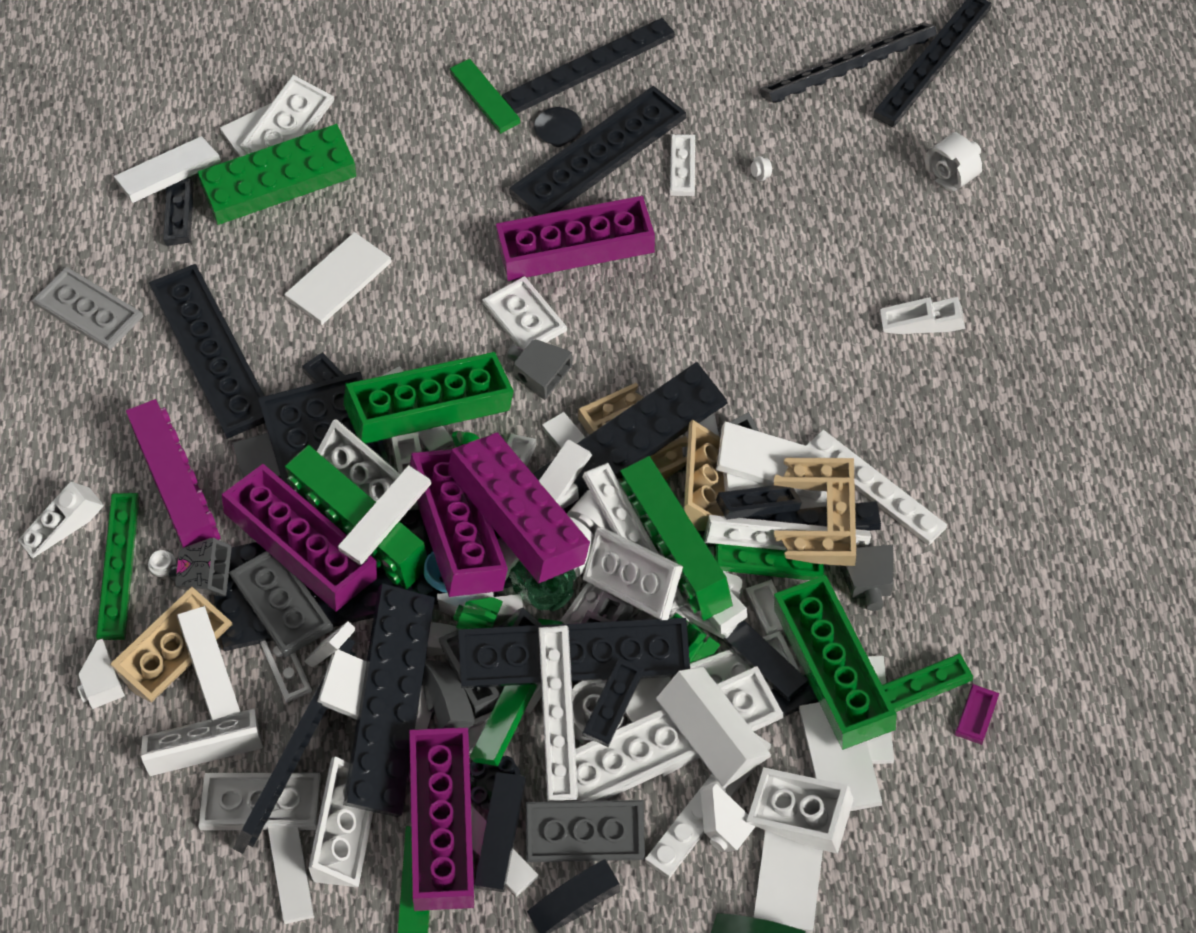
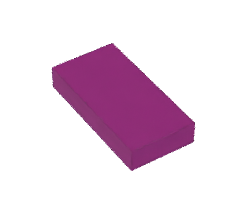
(977, 714)

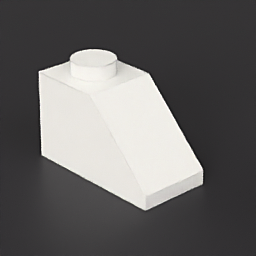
(98, 678)
(723, 819)

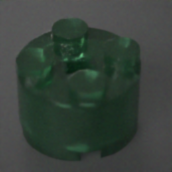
(545, 595)

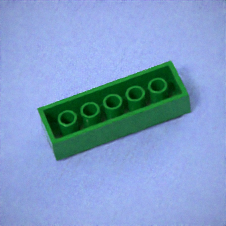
(277, 174)
(427, 397)
(345, 505)
(676, 538)
(835, 662)

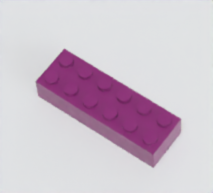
(575, 238)
(172, 474)
(518, 507)
(458, 531)
(297, 536)
(441, 819)

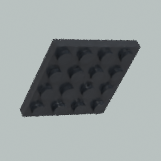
(304, 416)

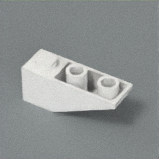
(65, 514)

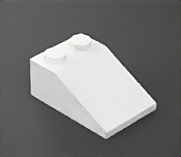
(801, 809)

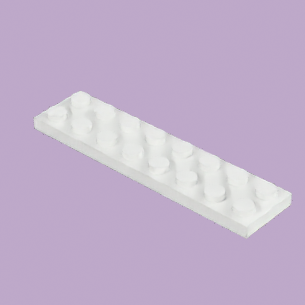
(657, 745)

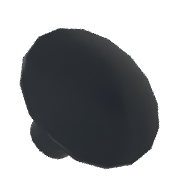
(558, 126)
(483, 778)

